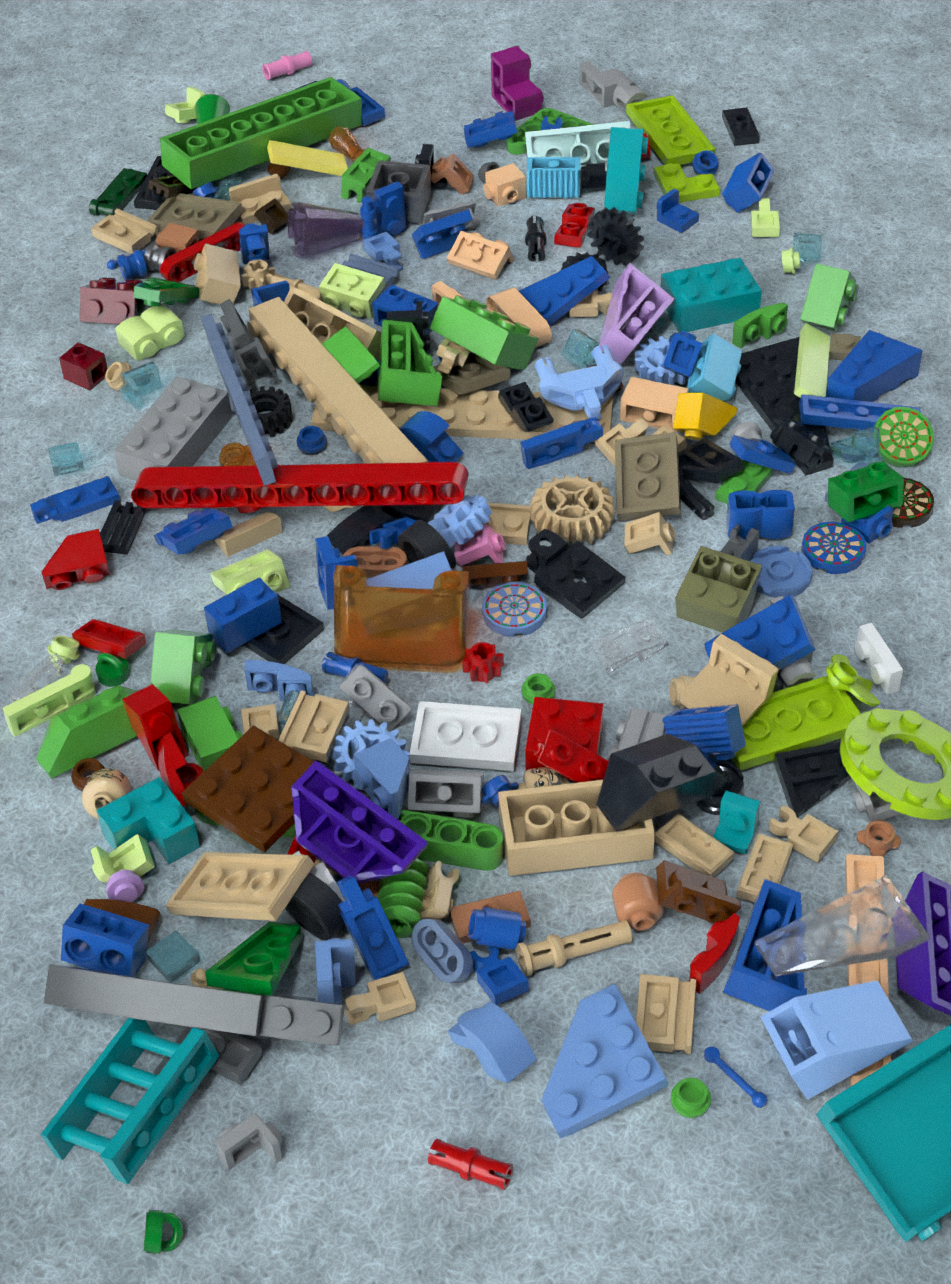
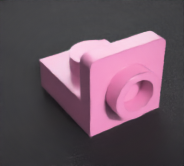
(483, 543)

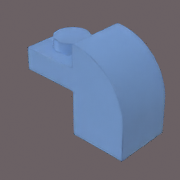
(495, 1041)

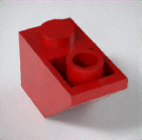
(76, 560)
(151, 719)

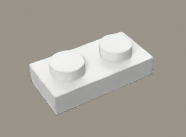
(882, 663)

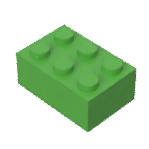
(484, 332)

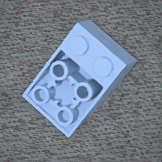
(835, 1034)

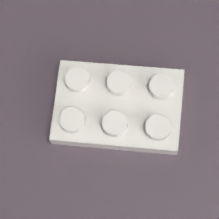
(465, 736)

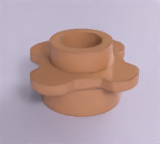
(882, 830)

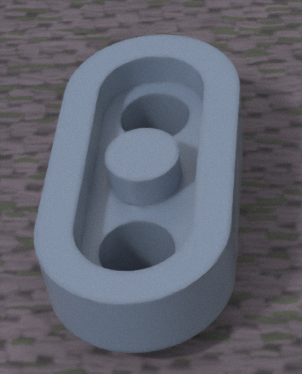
(443, 954)

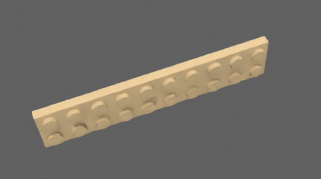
(475, 414)

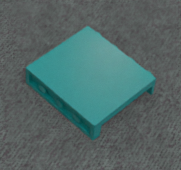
(899, 1135)

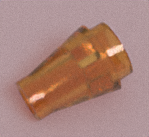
(344, 142)

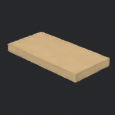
(240, 885)

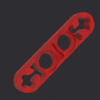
(180, 266)

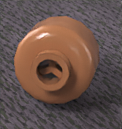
(637, 901)

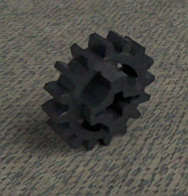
(615, 236)

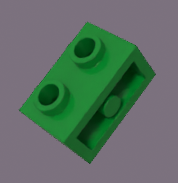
(865, 491)

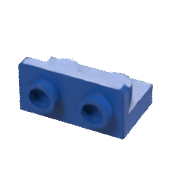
(440, 234)
(326, 560)

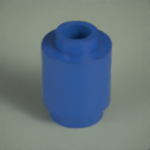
(496, 928)

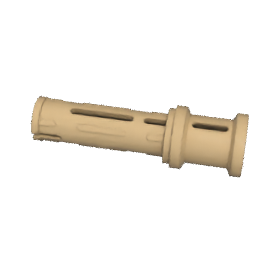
(557, 950)

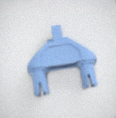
(583, 387)

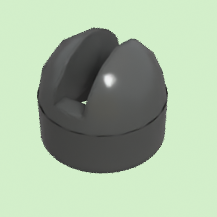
(486, 167)

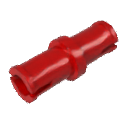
(470, 1164)

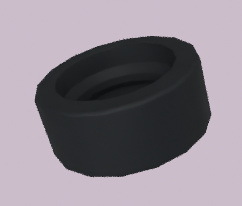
(423, 541)
(316, 908)

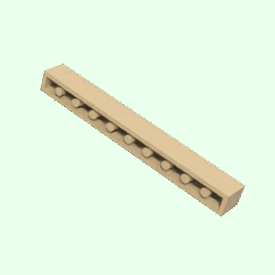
(329, 386)

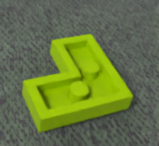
(692, 188)

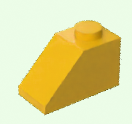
(701, 415)

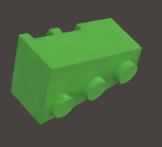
(405, 368)

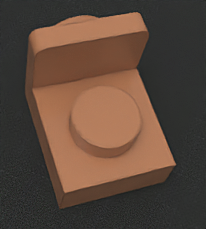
(454, 171)

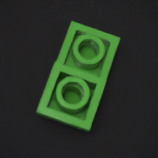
(762, 322)
(351, 354)

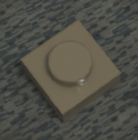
(842, 345)

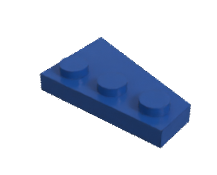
(565, 289)

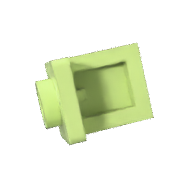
(184, 111)
(131, 855)

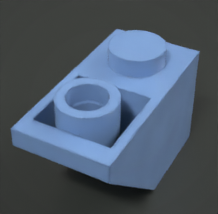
(383, 775)

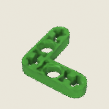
(517, 143)

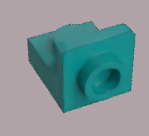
(737, 821)

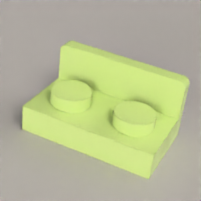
(351, 290)
(263, 565)

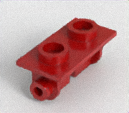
(570, 759)

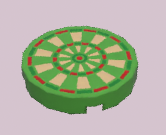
(904, 436)

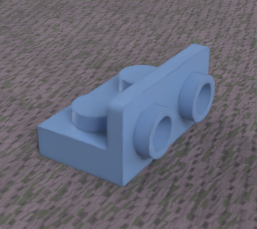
(334, 968)

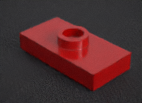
(109, 638)

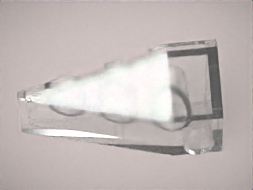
(851, 930)

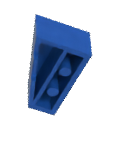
(874, 368)
(750, 974)

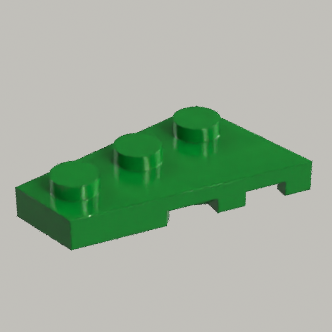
(161, 291)
(257, 961)

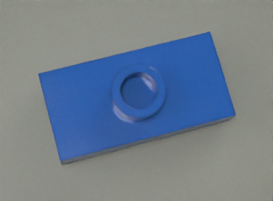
(762, 453)

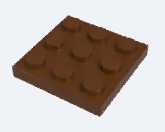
(251, 788)

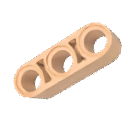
(519, 310)

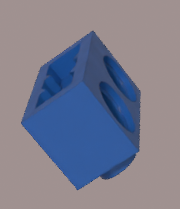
(104, 941)

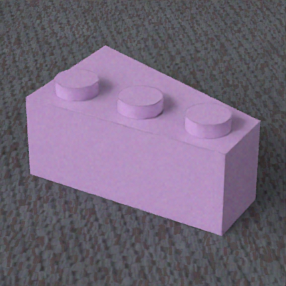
(632, 312)

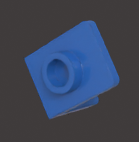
(269, 292)

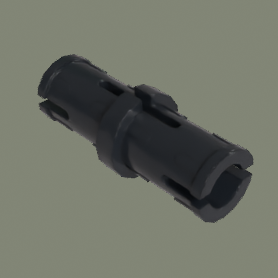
(535, 239)

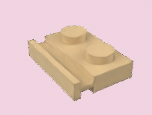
(124, 231)
(511, 522)
(314, 725)
(666, 1012)

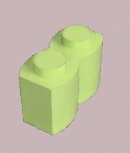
(150, 332)

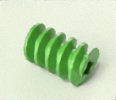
(403, 897)

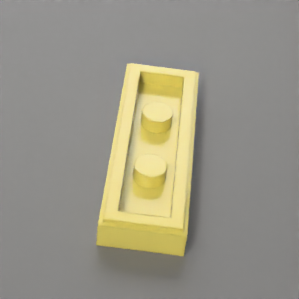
(306, 158)

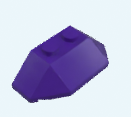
(350, 829)
(927, 968)

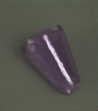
(321, 228)

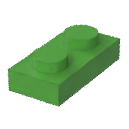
(749, 479)

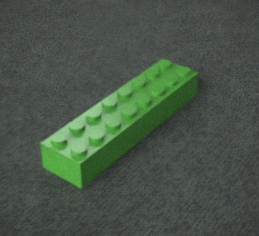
(242, 137)

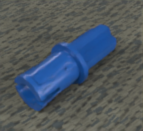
(342, 666)

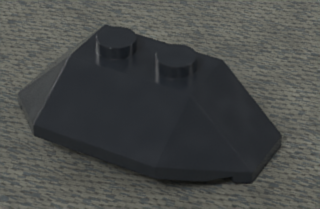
(657, 780)

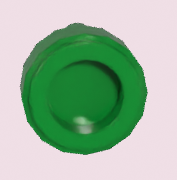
(112, 670)
(153, 1232)

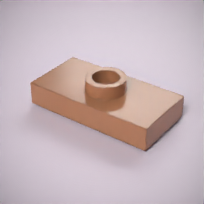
(461, 914)

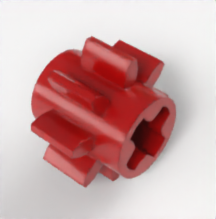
(483, 662)

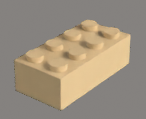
(565, 830)

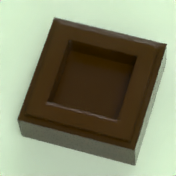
(272, 215)

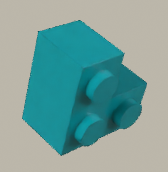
(153, 815)

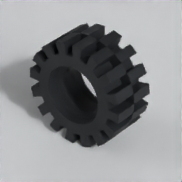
(277, 403)

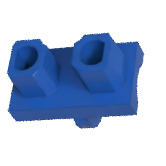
(254, 243)

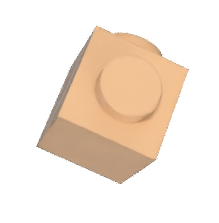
(505, 185)

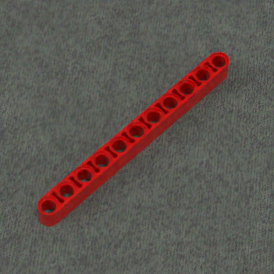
(302, 485)

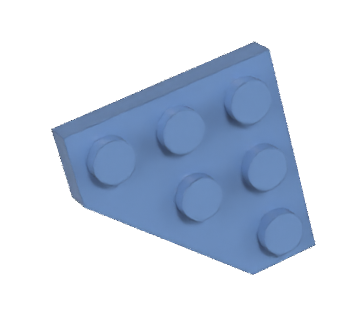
(600, 1065)

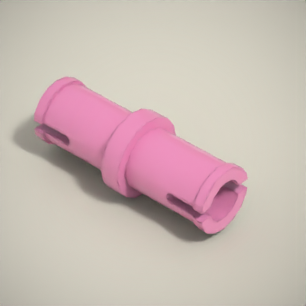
(287, 65)

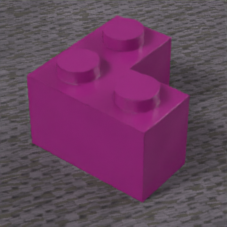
(512, 83)

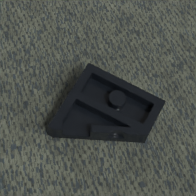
(708, 462)
(810, 775)

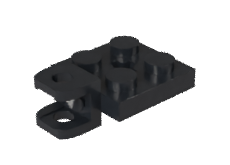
(561, 564)

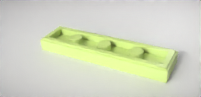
(812, 362)

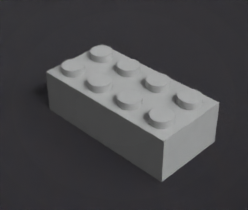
(174, 428)

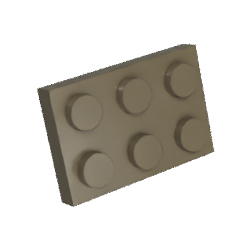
(197, 212)
(647, 476)

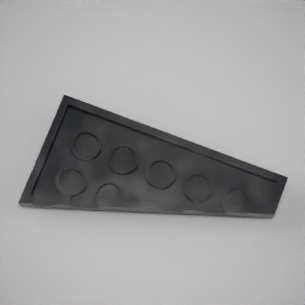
(769, 384)

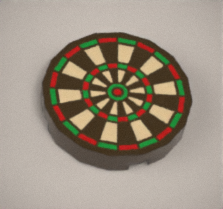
(916, 507)

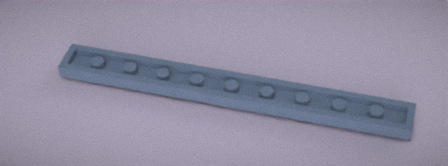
(241, 400)

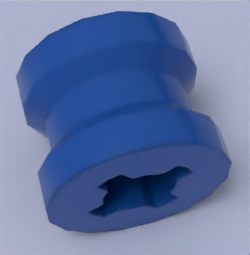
(132, 265)

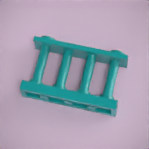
(153, 1113)

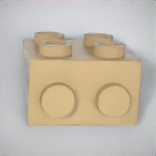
(730, 679)

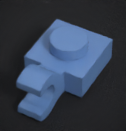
(383, 248)

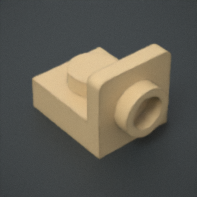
(649, 532)

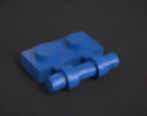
(497, 127)
(387, 209)
(194, 530)

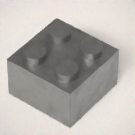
(415, 183)

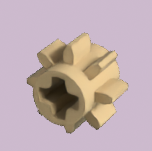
(257, 274)

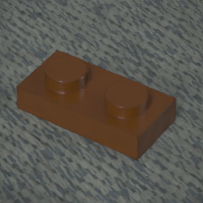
(508, 571)

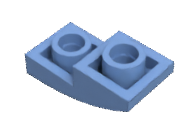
(272, 676)

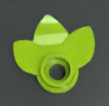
(845, 677)

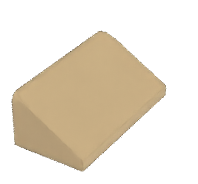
(249, 533)

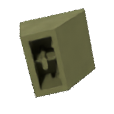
(717, 590)

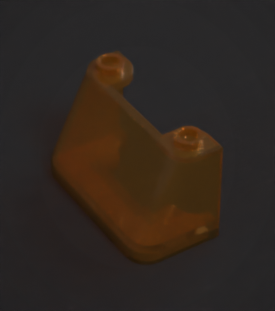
(402, 625)

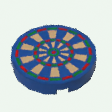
(834, 547)

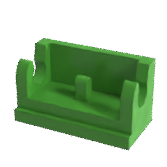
(360, 173)

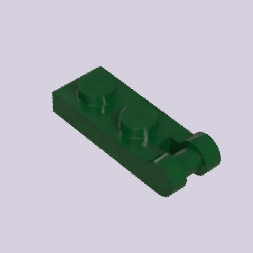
(118, 192)

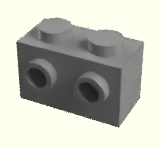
(445, 791)

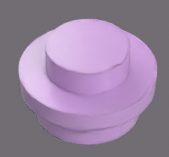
(124, 886)

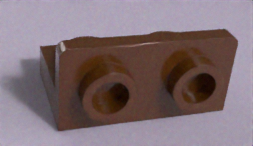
(694, 893)

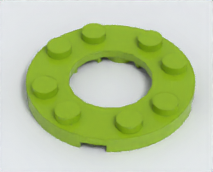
(866, 767)

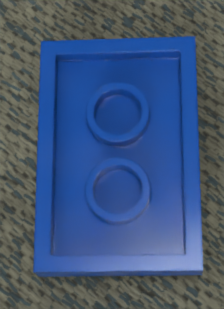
(773, 634)

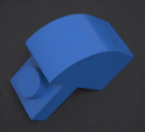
(428, 435)

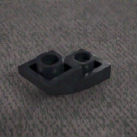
(524, 408)
(356, 528)

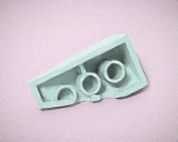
(586, 142)

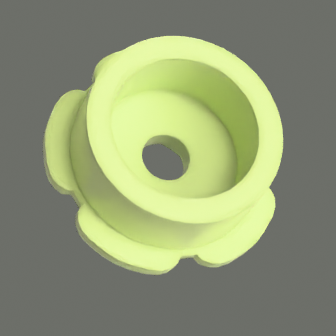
(790, 261)
(65, 647)

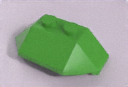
(85, 731)

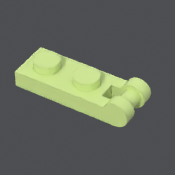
(50, 700)

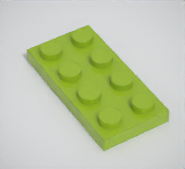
(669, 129)
(795, 720)

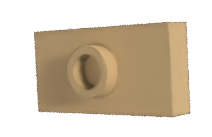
(693, 846)
(766, 861)

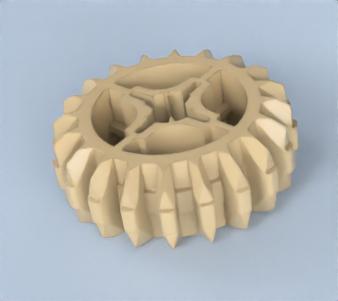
(572, 504)

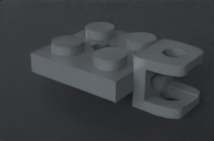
(250, 354)

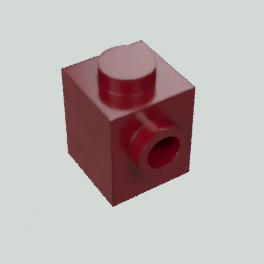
(83, 366)

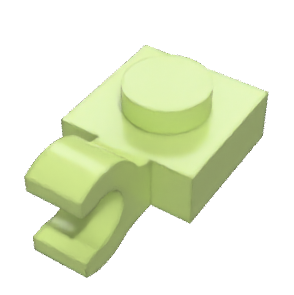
(765, 222)

